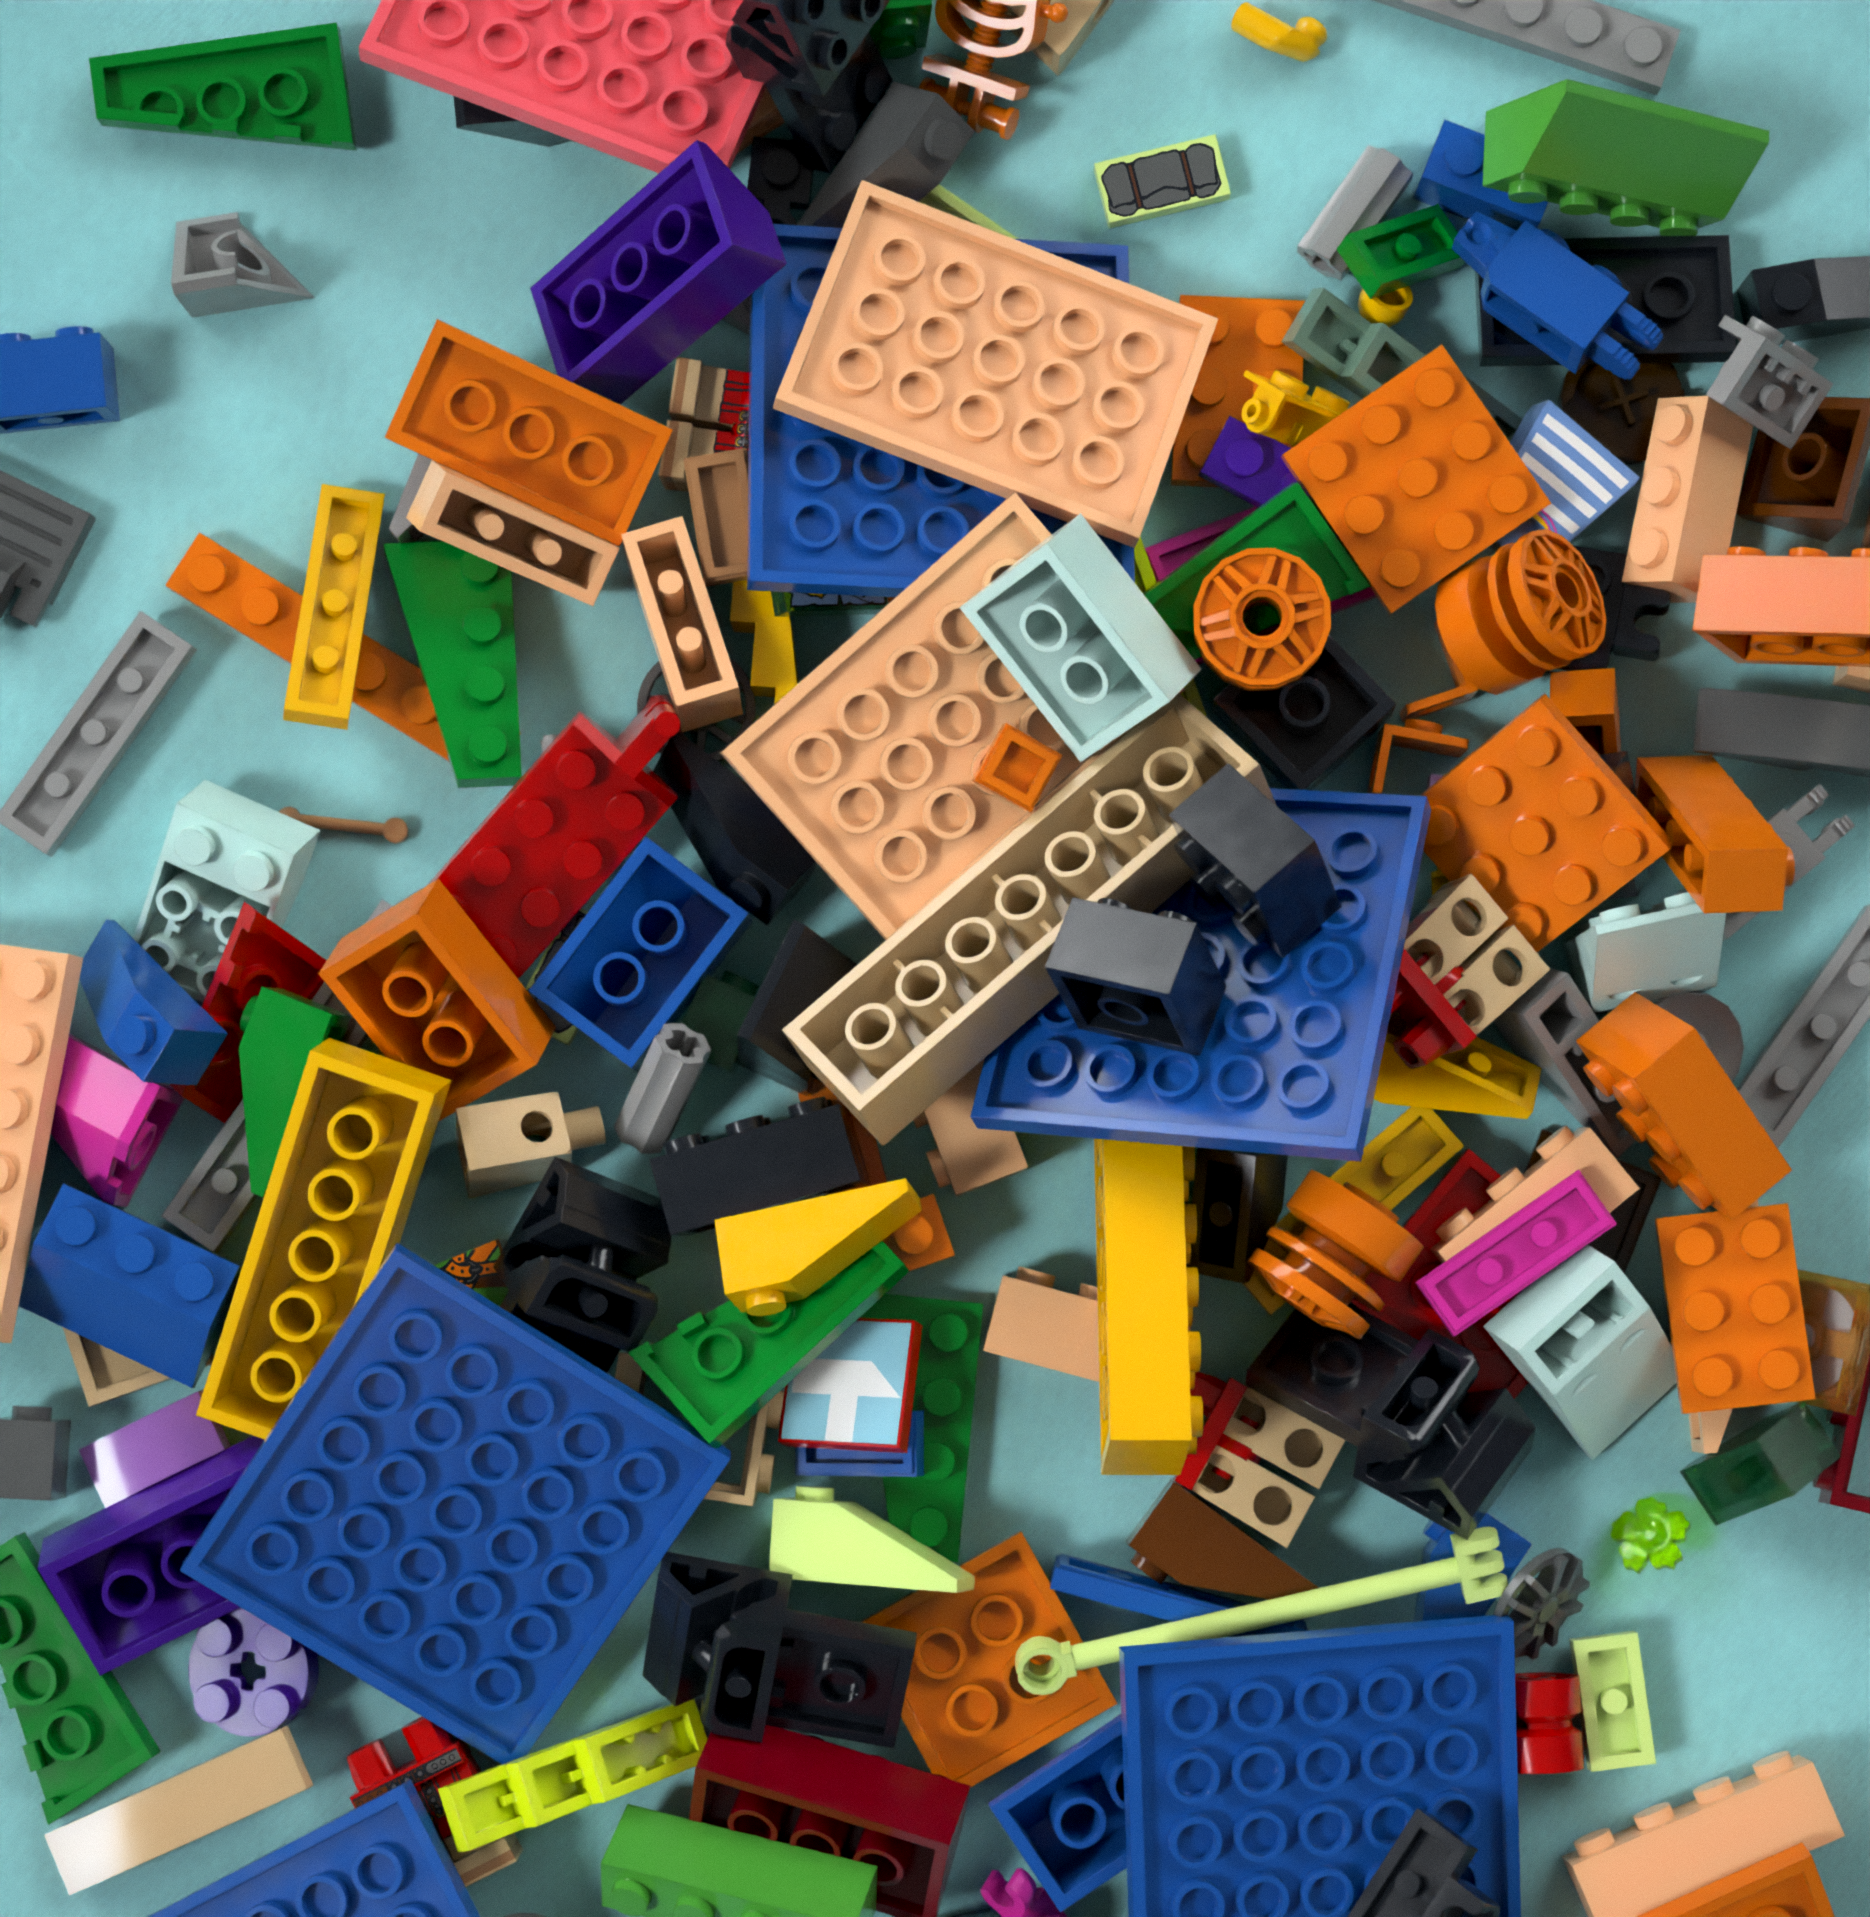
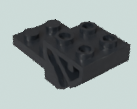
(815, 67)
(579, 1260)
(1404, 1411)
(759, 1664)

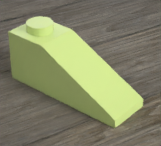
(851, 1545)

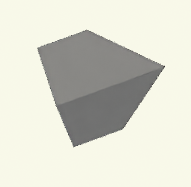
(227, 269)

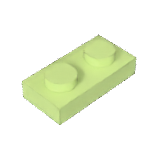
(1613, 1701)

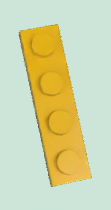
(334, 607)
(1389, 1171)

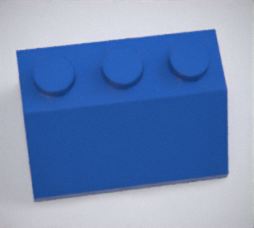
(641, 953)
(128, 1285)
(1071, 1817)

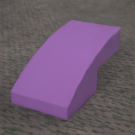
(152, 1449)

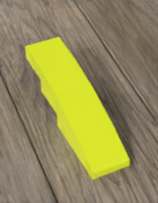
(573, 1775)

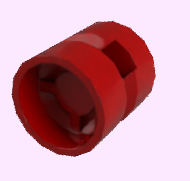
(1544, 1723)

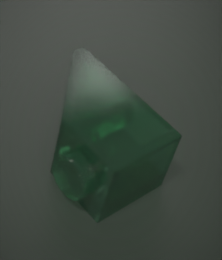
(1761, 1464)

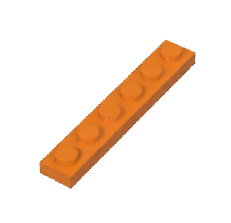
(270, 617)

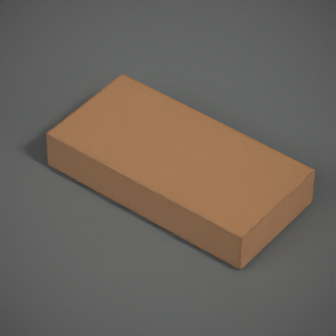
(720, 513)

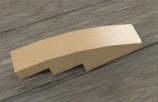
(178, 1810)

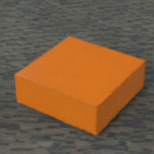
(1017, 767)

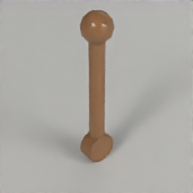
(394, 829)

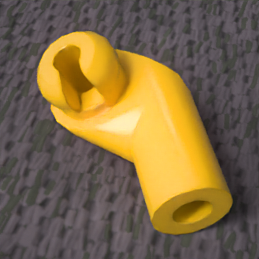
(1277, 36)

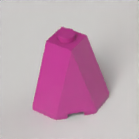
(110, 1120)

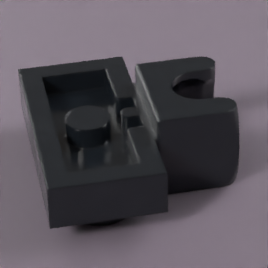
(1623, 607)
(1424, 1876)

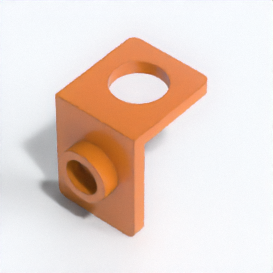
(1462, 693)
(1415, 735)

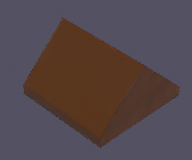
(1817, 480)

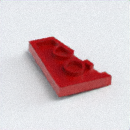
(254, 957)

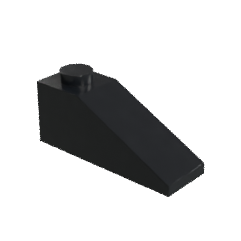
(1809, 297)
(734, 831)

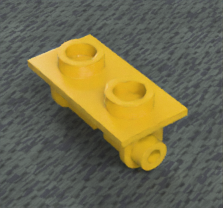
(1285, 410)

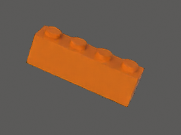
(1721, 841)

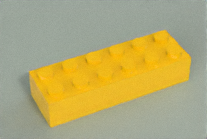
(323, 1225)
(1146, 1307)

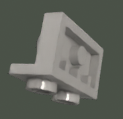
(1769, 383)

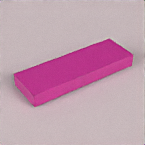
(1515, 1253)

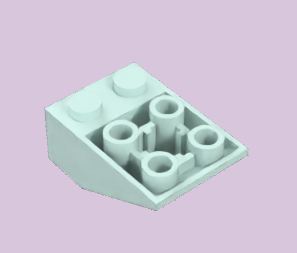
(211, 862)
(1646, 952)
(1587, 1347)

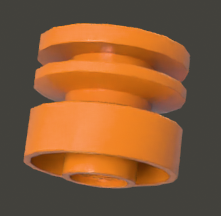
(1270, 580)
(1520, 612)
(1341, 1245)

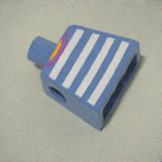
(1570, 469)

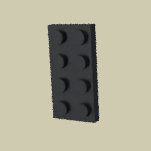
(1670, 279)

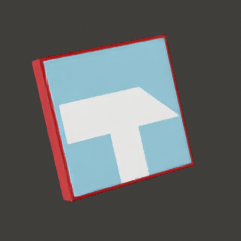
(856, 1390)

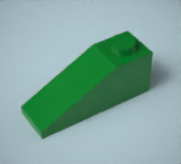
(273, 1055)

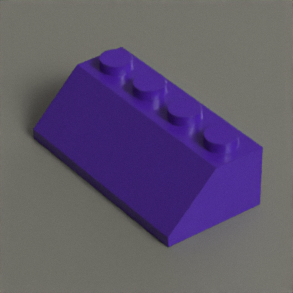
(656, 275)
(123, 1564)

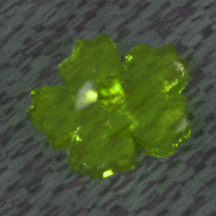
(1650, 1535)

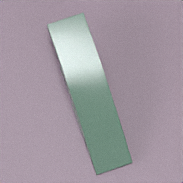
(1364, 353)

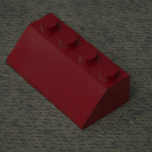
(840, 1805)

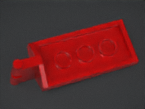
(561, 832)

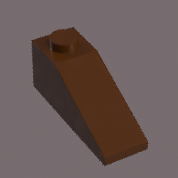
(1206, 1551)

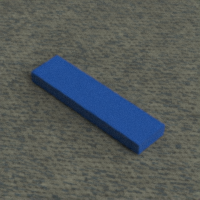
(1144, 1594)

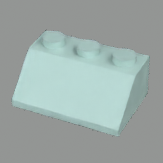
(1081, 638)

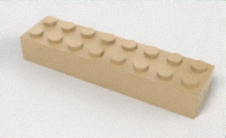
(978, 952)

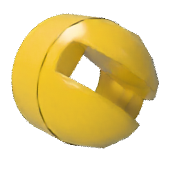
(1385, 308)

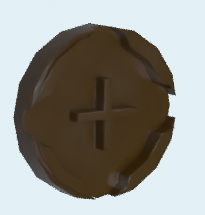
(1616, 409)

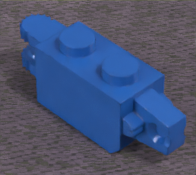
(1554, 295)

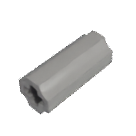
(1358, 203)
(662, 1088)

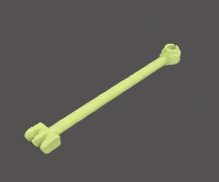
(1473, 1566)

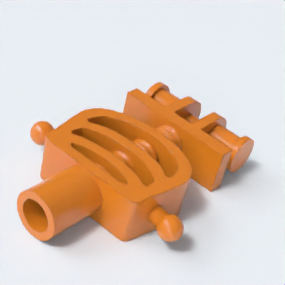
(983, 46)

